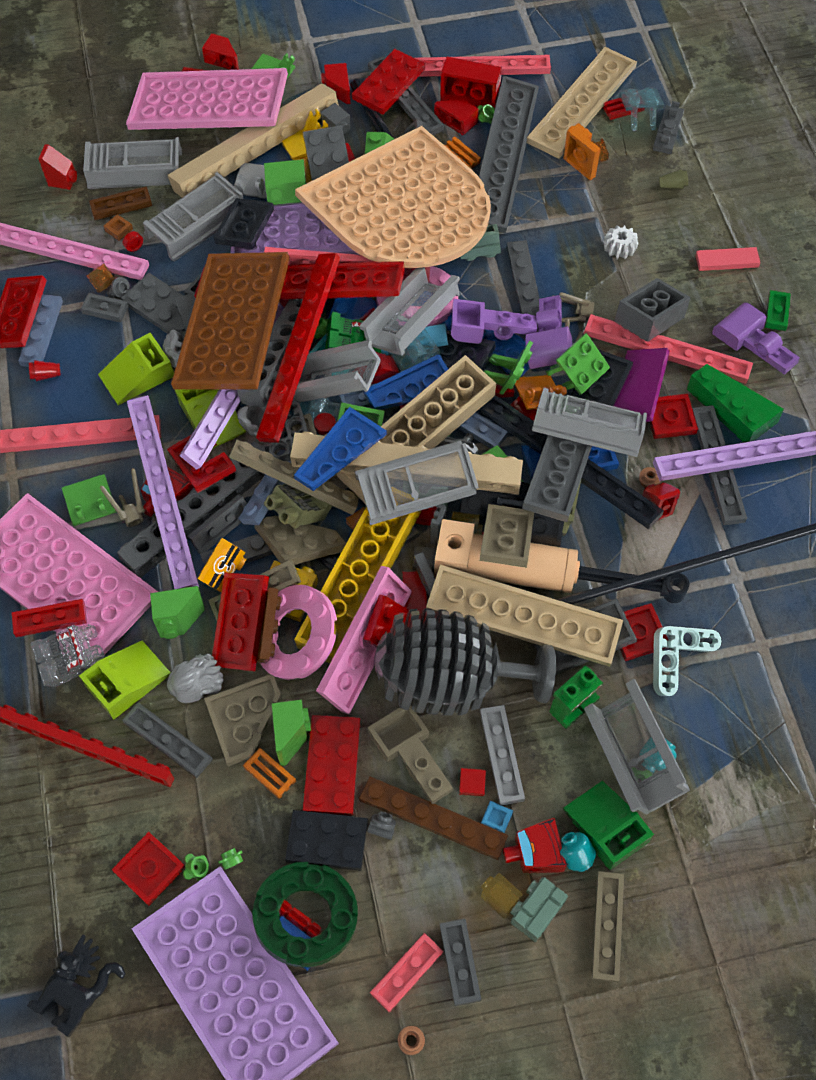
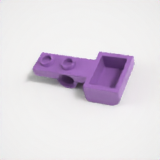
(471, 319)
(744, 329)
(552, 338)

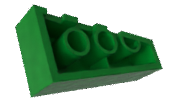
(735, 405)

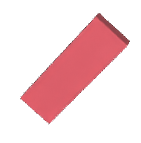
(727, 259)
(406, 972)

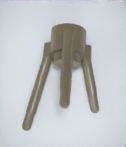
(583, 307)
(130, 513)

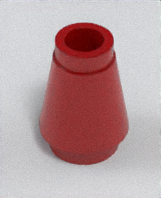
(43, 370)

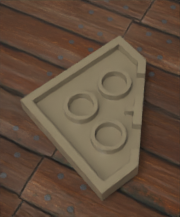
(299, 544)
(243, 716)

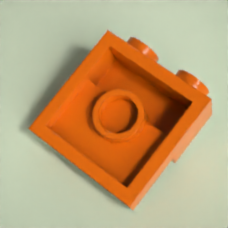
(581, 152)

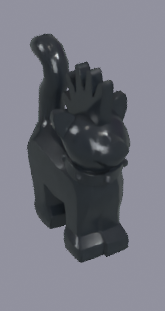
(69, 994)

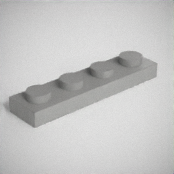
(502, 755)

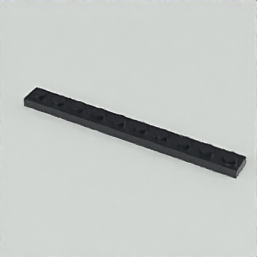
(593, 476)

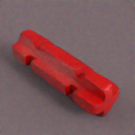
(300, 920)

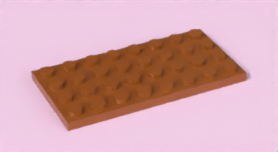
(231, 321)

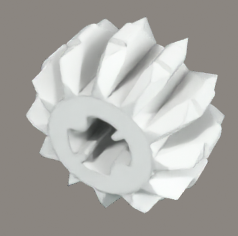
(620, 242)

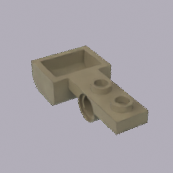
(402, 736)

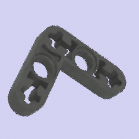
(287, 443)

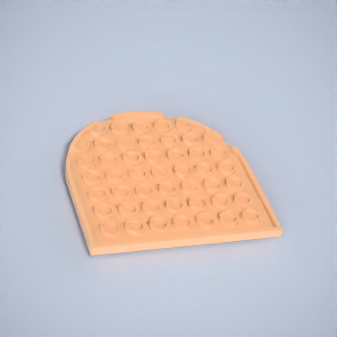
(403, 202)

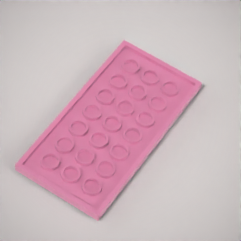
(208, 99)
(53, 563)

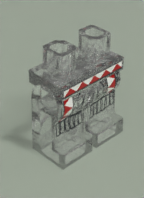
(66, 654)

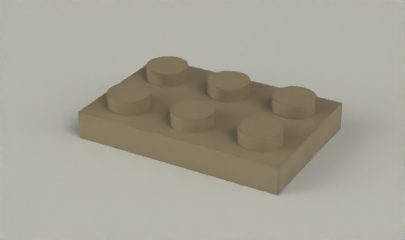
(507, 536)

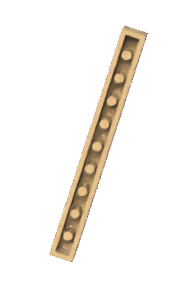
(251, 142)
(491, 472)

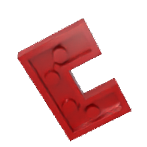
(208, 474)

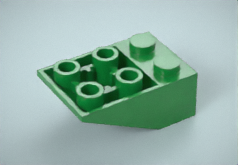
(608, 824)

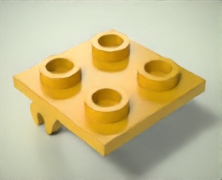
(295, 143)

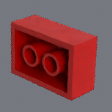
(470, 82)

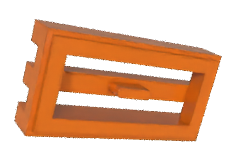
(463, 152)
(283, 786)

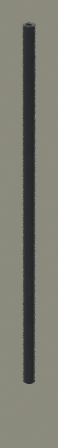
(690, 564)

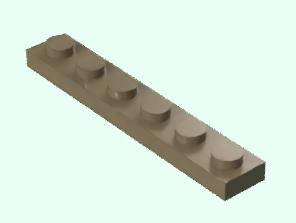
(284, 472)

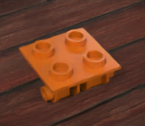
(531, 389)

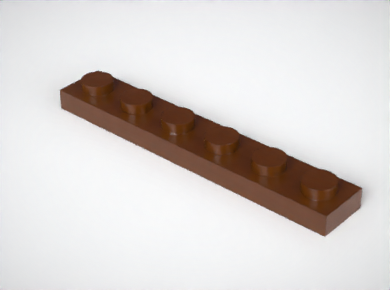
(434, 818)

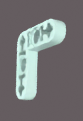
(675, 644)

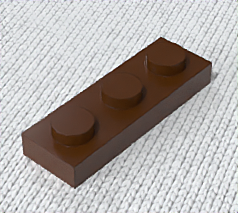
(120, 203)
(269, 626)

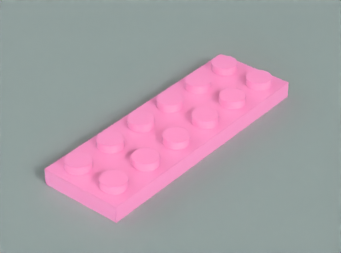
(356, 656)

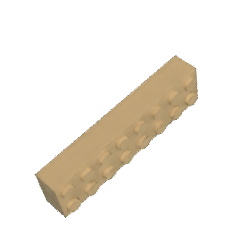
(435, 411)

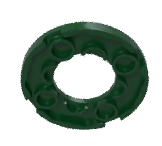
(297, 950)

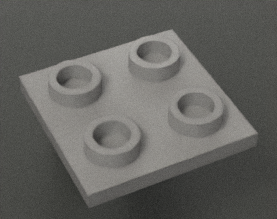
(251, 180)

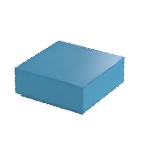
(497, 817)

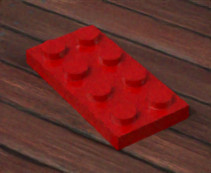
(388, 81)
(18, 309)
(240, 621)
(332, 765)

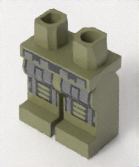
(296, 506)

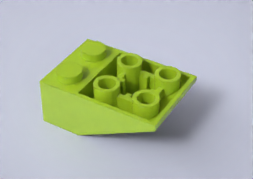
(136, 369)
(195, 404)
(124, 677)

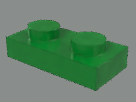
(777, 310)

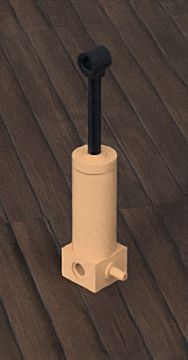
(546, 568)

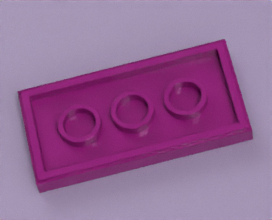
(644, 381)

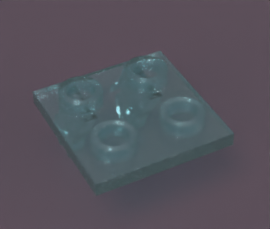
(646, 98)

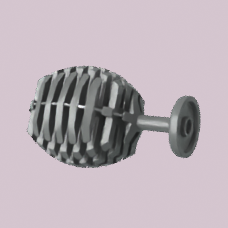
(450, 663)

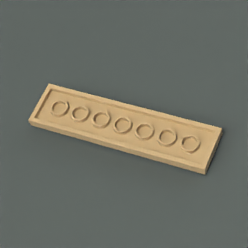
(581, 100)
(527, 615)

